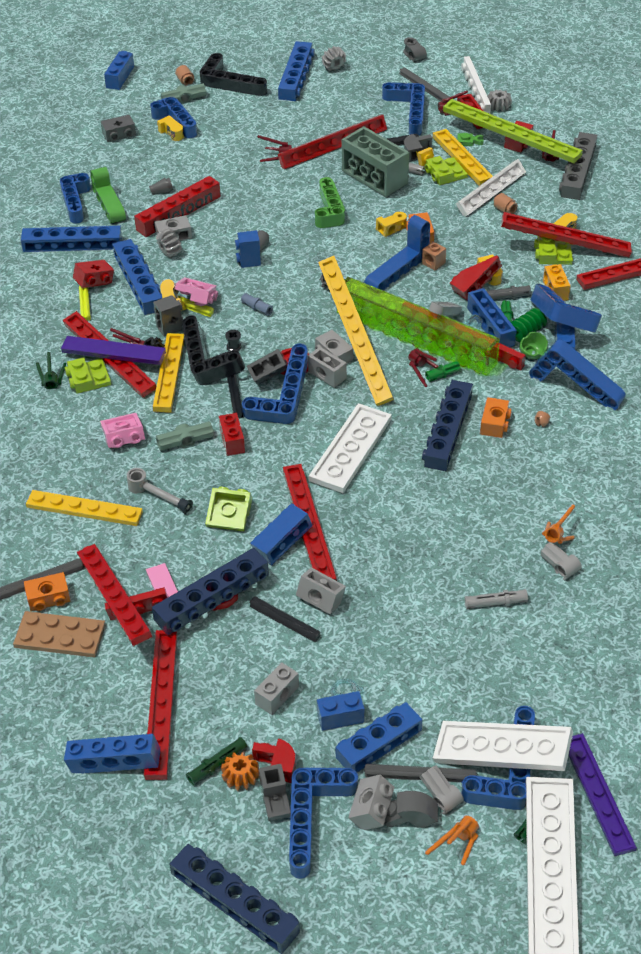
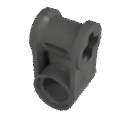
(414, 50)

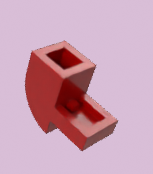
(279, 754)

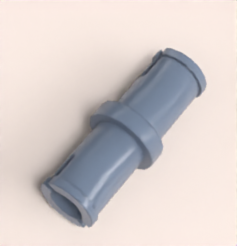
(257, 304)

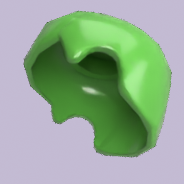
(533, 342)

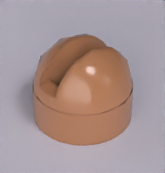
(542, 418)

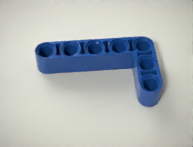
(410, 93)
(417, 239)
(561, 312)
(580, 371)
(286, 408)
(505, 788)
(303, 812)

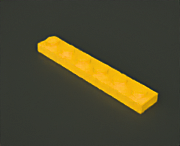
(462, 155)
(169, 373)
(84, 507)

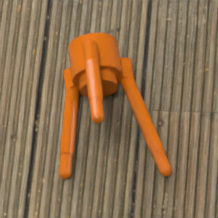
(554, 532)
(464, 830)

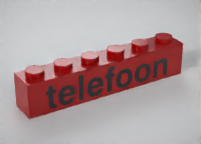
(178, 205)

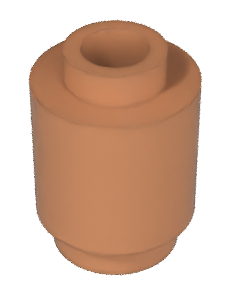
(184, 75)
(505, 203)

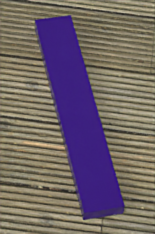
(113, 350)
(600, 797)

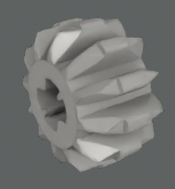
(333, 58)
(499, 100)
(168, 242)

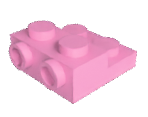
(200, 291)
(122, 430)

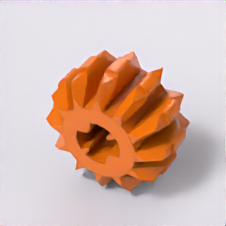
(232, 772)

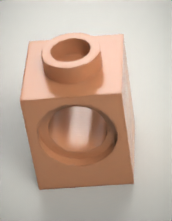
(434, 256)

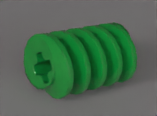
(529, 322)

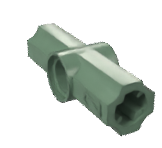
(186, 94)
(184, 435)

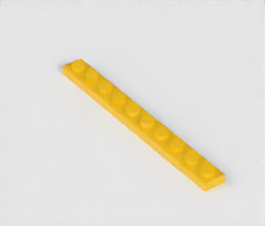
(356, 331)

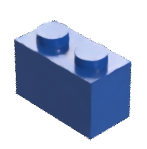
(249, 249)
(340, 710)

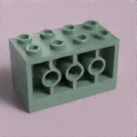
(375, 161)

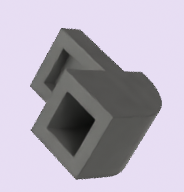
(416, 144)
(274, 792)
(413, 807)

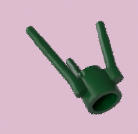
(50, 379)

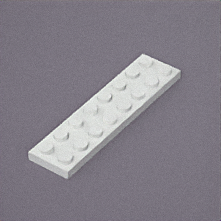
(551, 867)

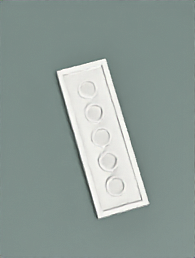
(350, 448)
(503, 745)

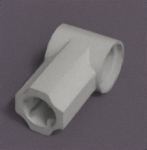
(562, 563)
(446, 795)

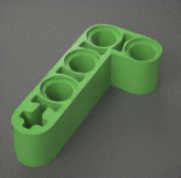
(106, 195)
(333, 211)

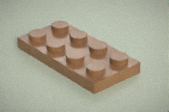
(59, 634)

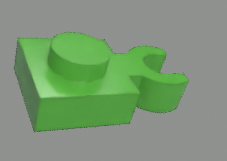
(468, 139)

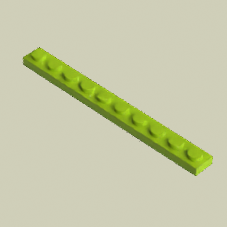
(513, 131)

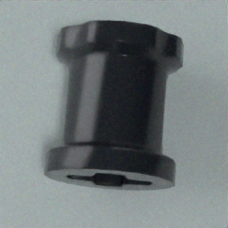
(233, 340)

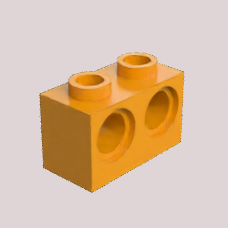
(556, 279)

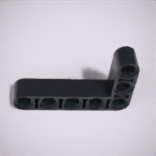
(213, 76)
(207, 369)

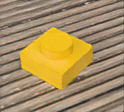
(425, 154)

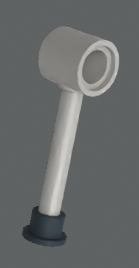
(137, 484)

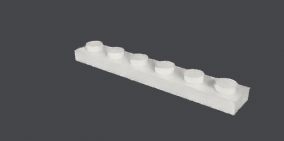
(474, 82)
(490, 187)

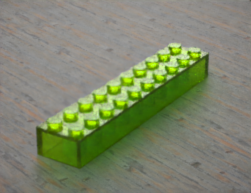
(424, 328)

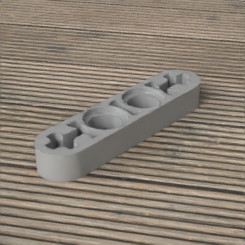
(445, 308)

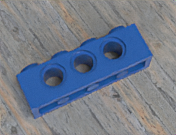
(493, 319)
(373, 748)
(112, 754)

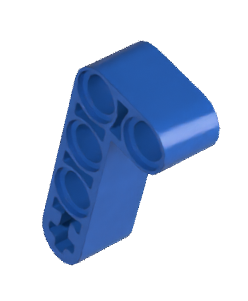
(172, 107)
(71, 188)

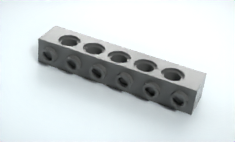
(576, 173)

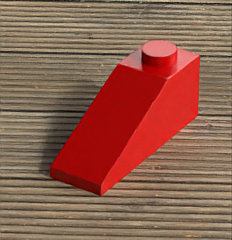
(475, 276)

